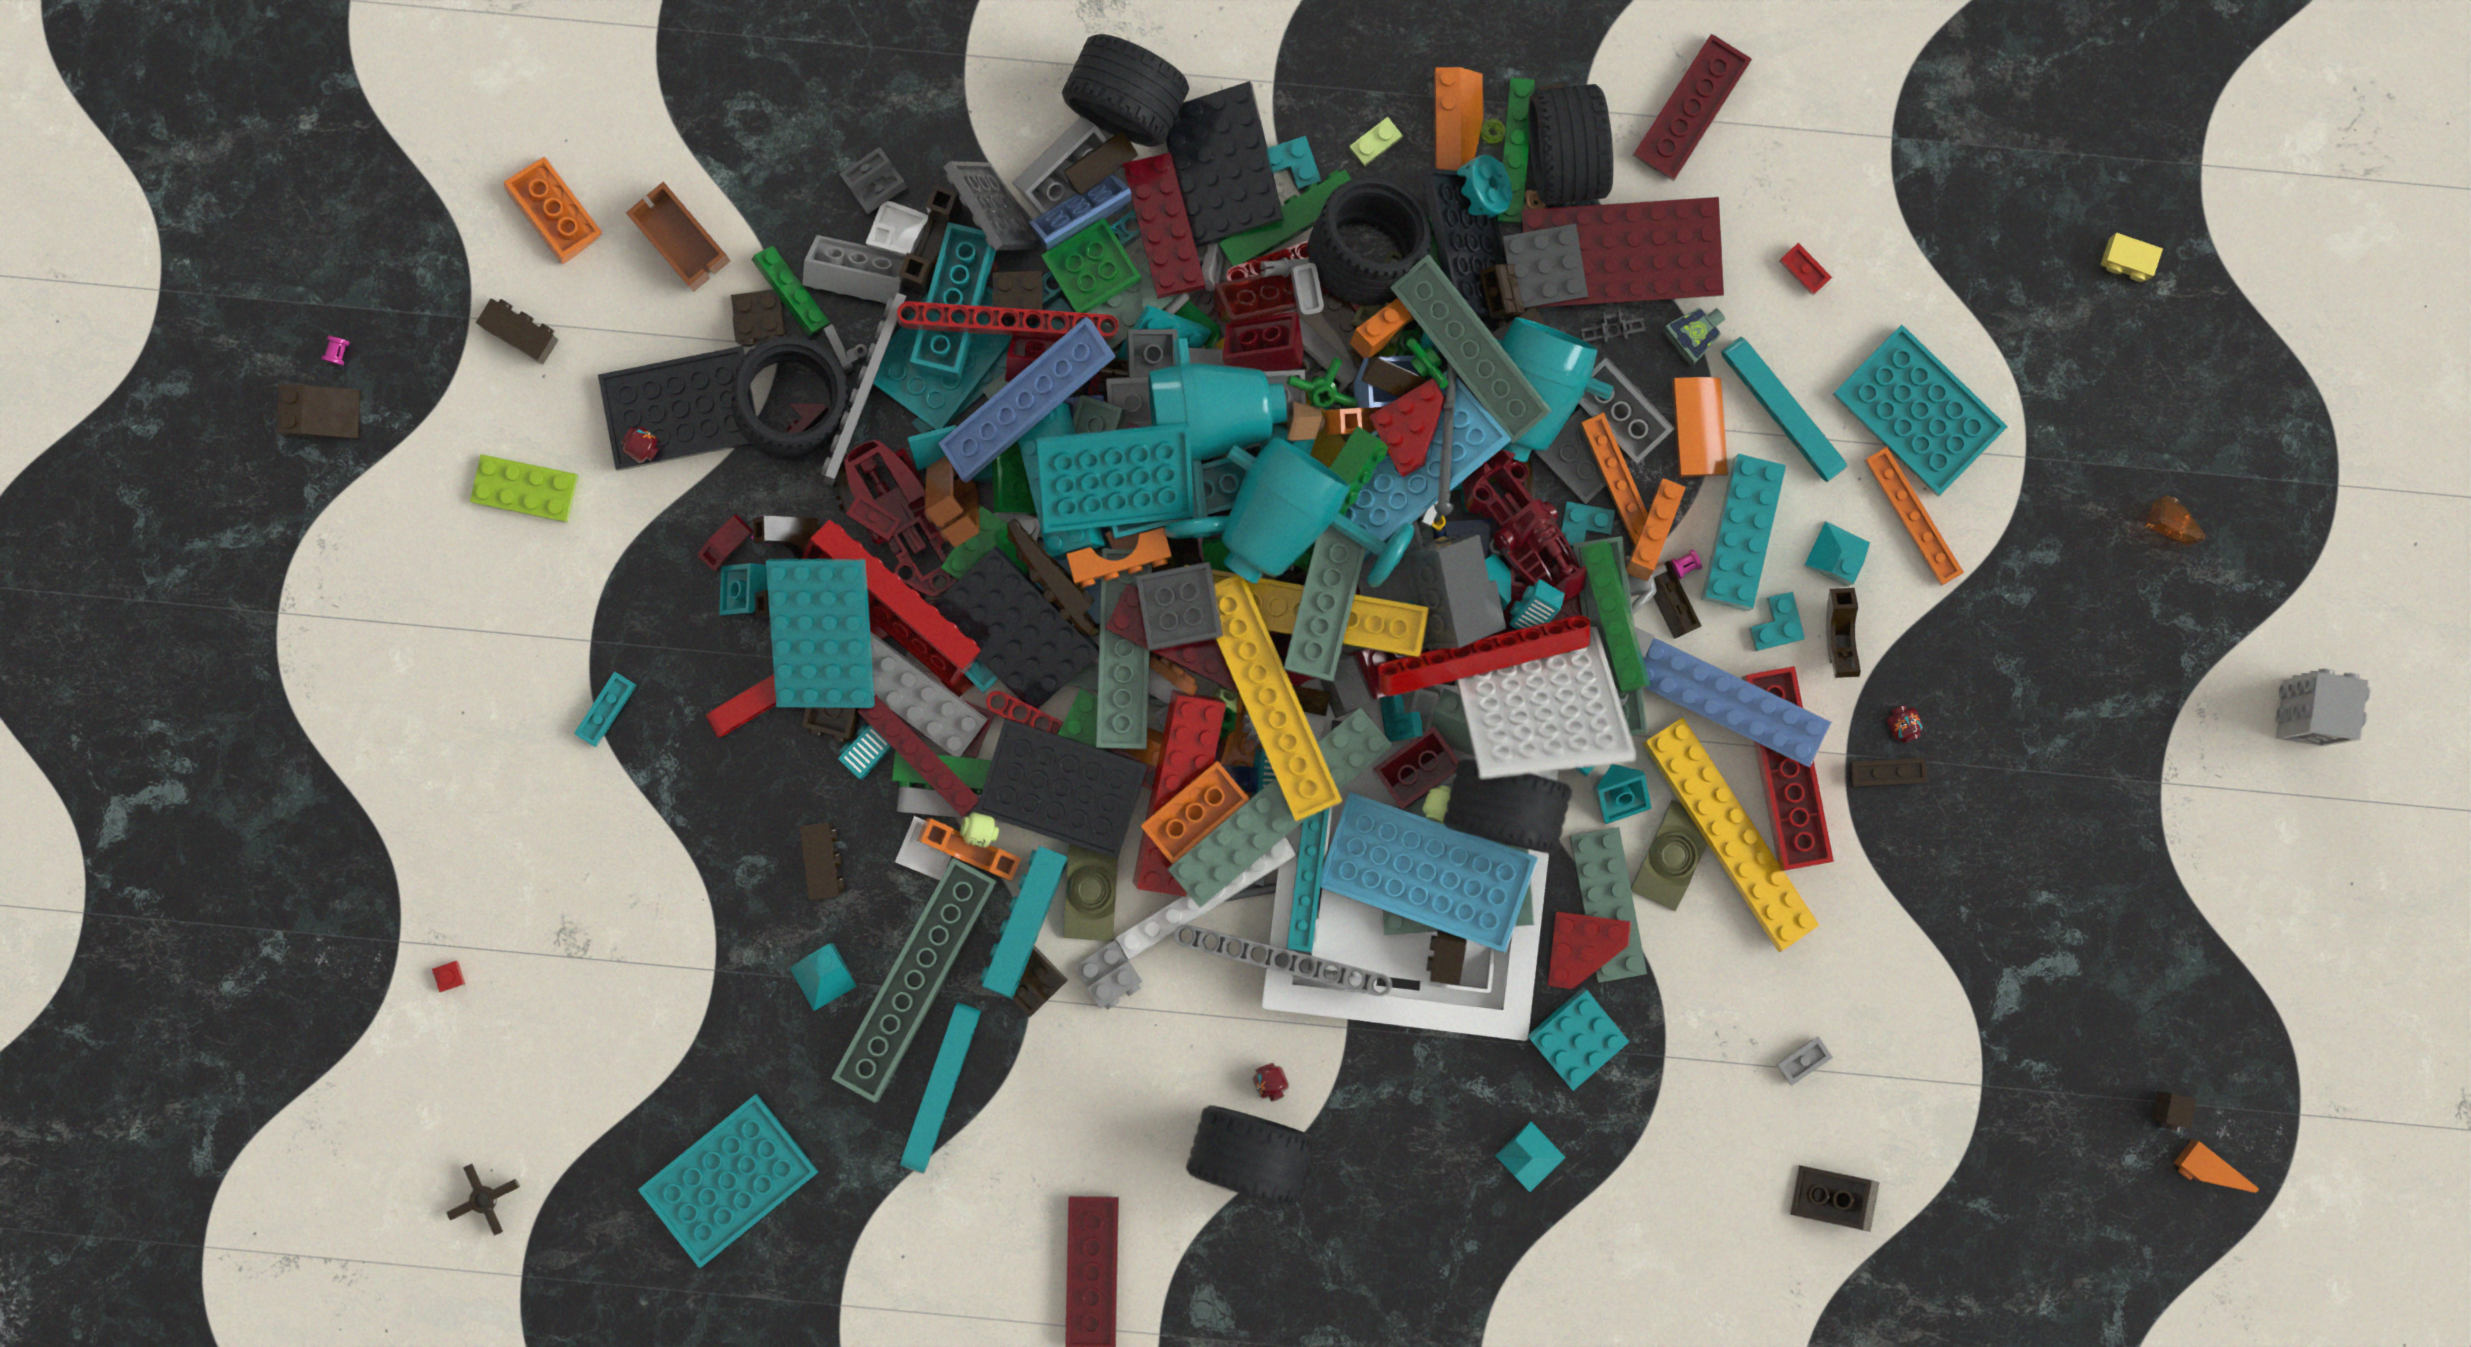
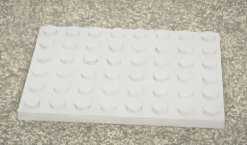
(1546, 714)

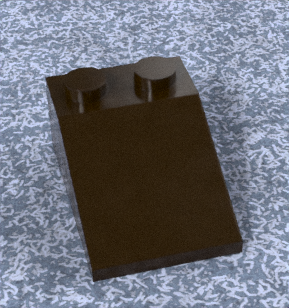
(318, 412)
(1835, 1198)

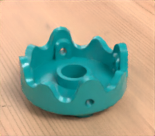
(1483, 198)

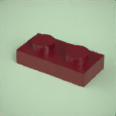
(873, 517)

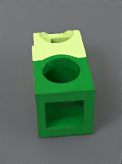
(1229, 718)

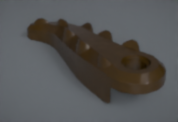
(1054, 580)

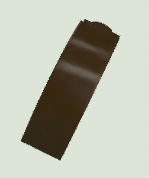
(1840, 632)

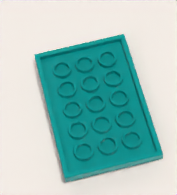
(933, 396)
(1920, 410)
(1115, 477)
(820, 633)
(728, 1180)

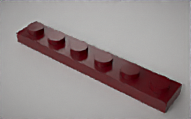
(920, 757)

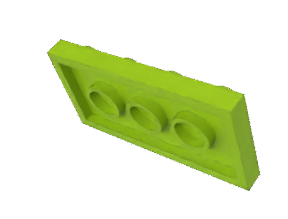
(524, 488)

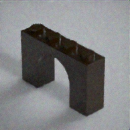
(919, 268)
(785, 531)

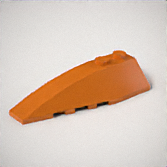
(1456, 115)

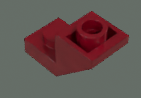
(724, 542)

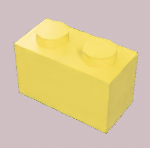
(2131, 257)

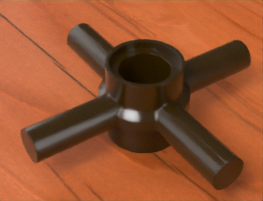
(473, 1203)

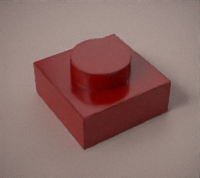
(448, 976)

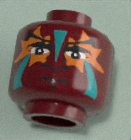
(639, 444)
(1905, 723)
(1270, 1082)

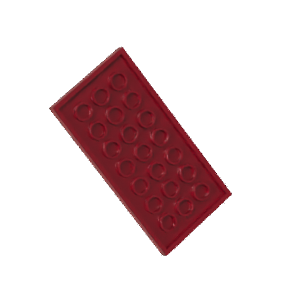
(1642, 249)

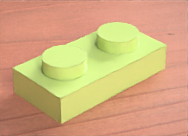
(1375, 141)

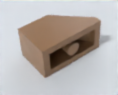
(1304, 422)

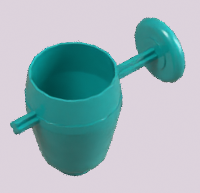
(1558, 370)
(1222, 410)
(1286, 507)

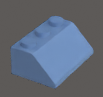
(1370, 396)

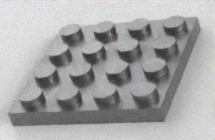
(991, 205)

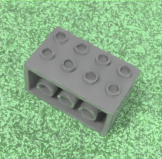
(2322, 708)

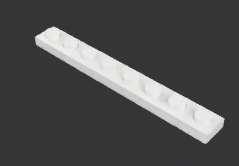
(1185, 909)

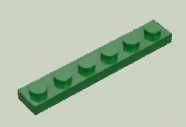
(1516, 146)

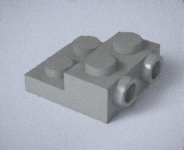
(1108, 975)

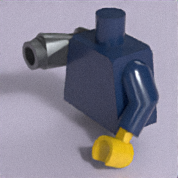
(1468, 527)

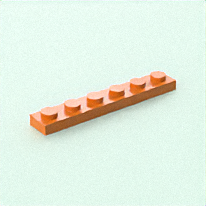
(1615, 474)
(1914, 516)

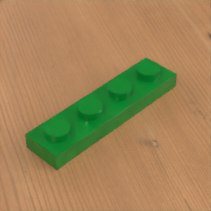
(790, 291)

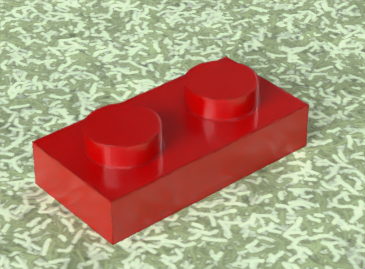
(1805, 269)

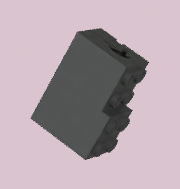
(1455, 585)

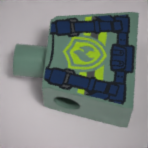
(1694, 333)

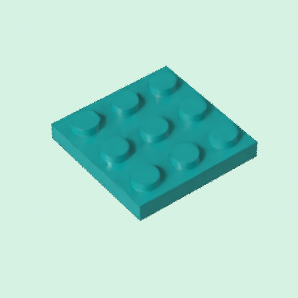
(1578, 1038)

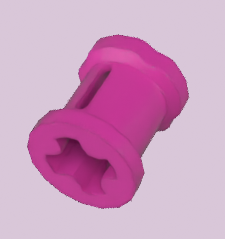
(335, 350)
(1686, 564)

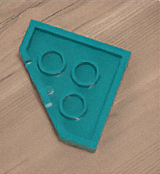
(1158, 319)

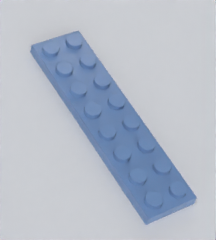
(1026, 399)
(1734, 703)

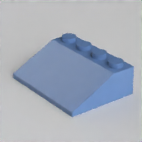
(1081, 212)

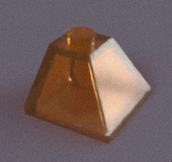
(2174, 521)

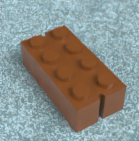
(678, 236)
(951, 502)

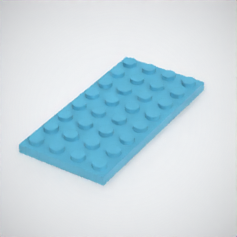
(1395, 500)
(1427, 872)

